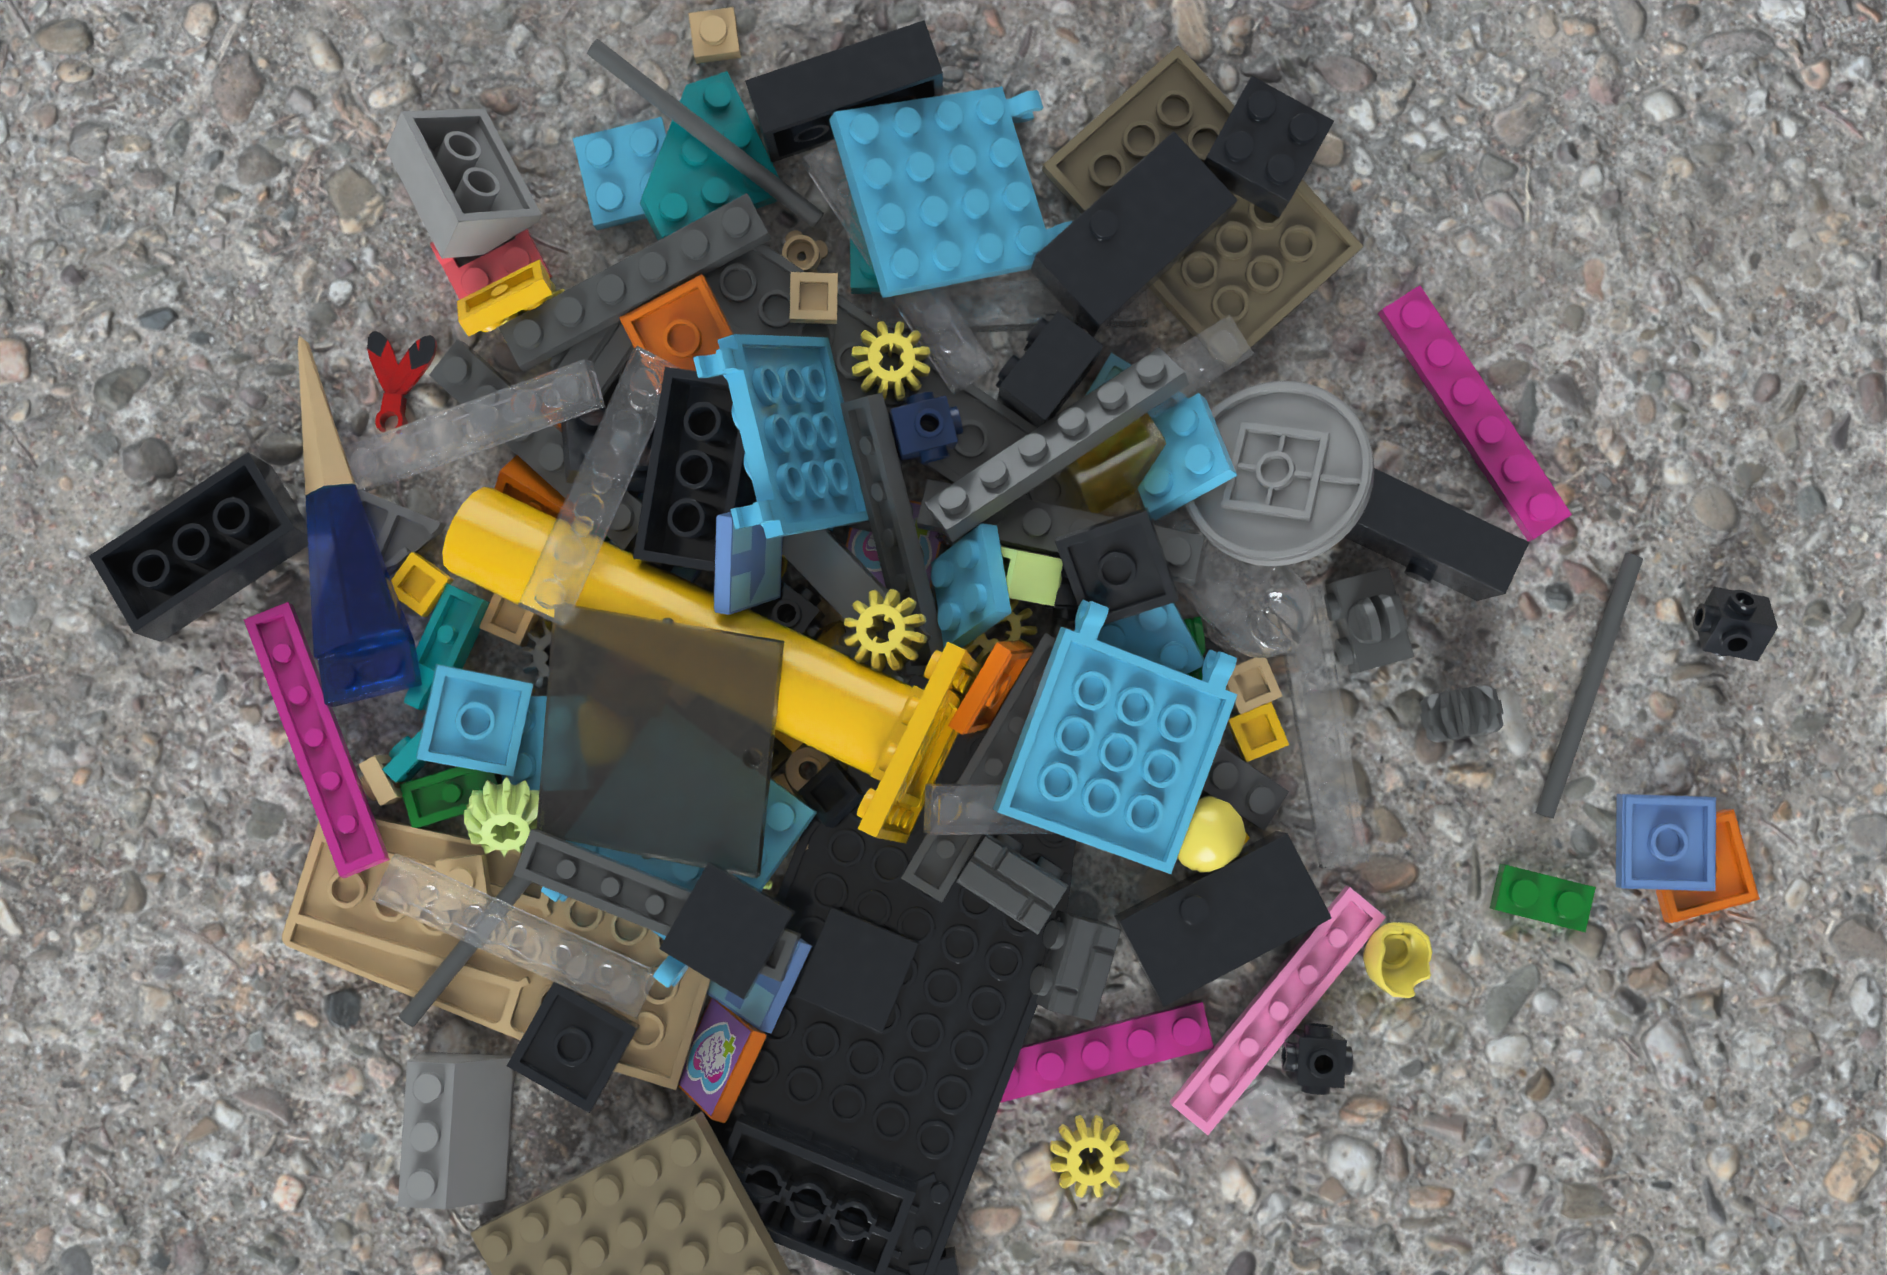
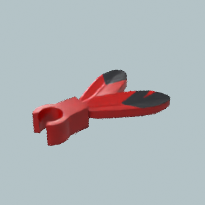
(396, 377)

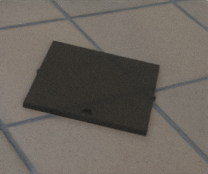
(659, 739)

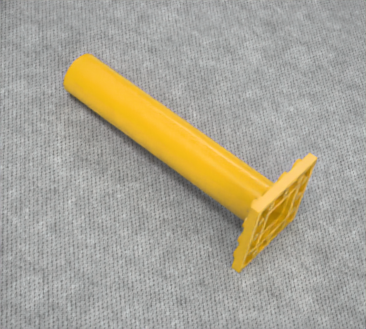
(823, 695)

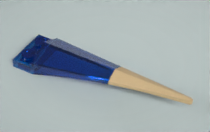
(355, 612)

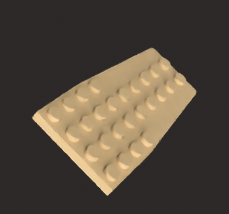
(345, 927)

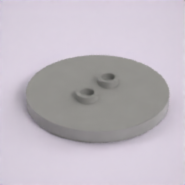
(1299, 474)

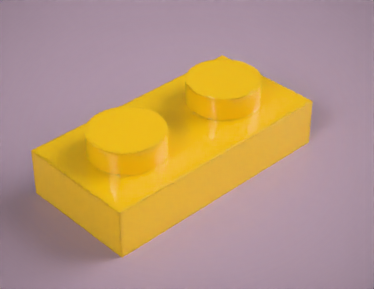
(493, 303)

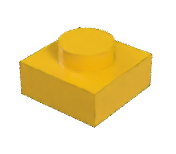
(419, 584)
(1257, 732)

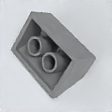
(461, 180)
(456, 1130)

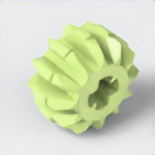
(501, 816)

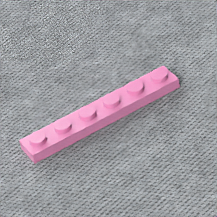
(1276, 1010)

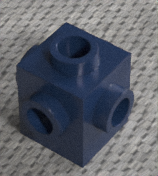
(913, 440)

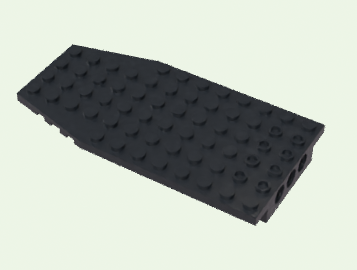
(871, 1136)

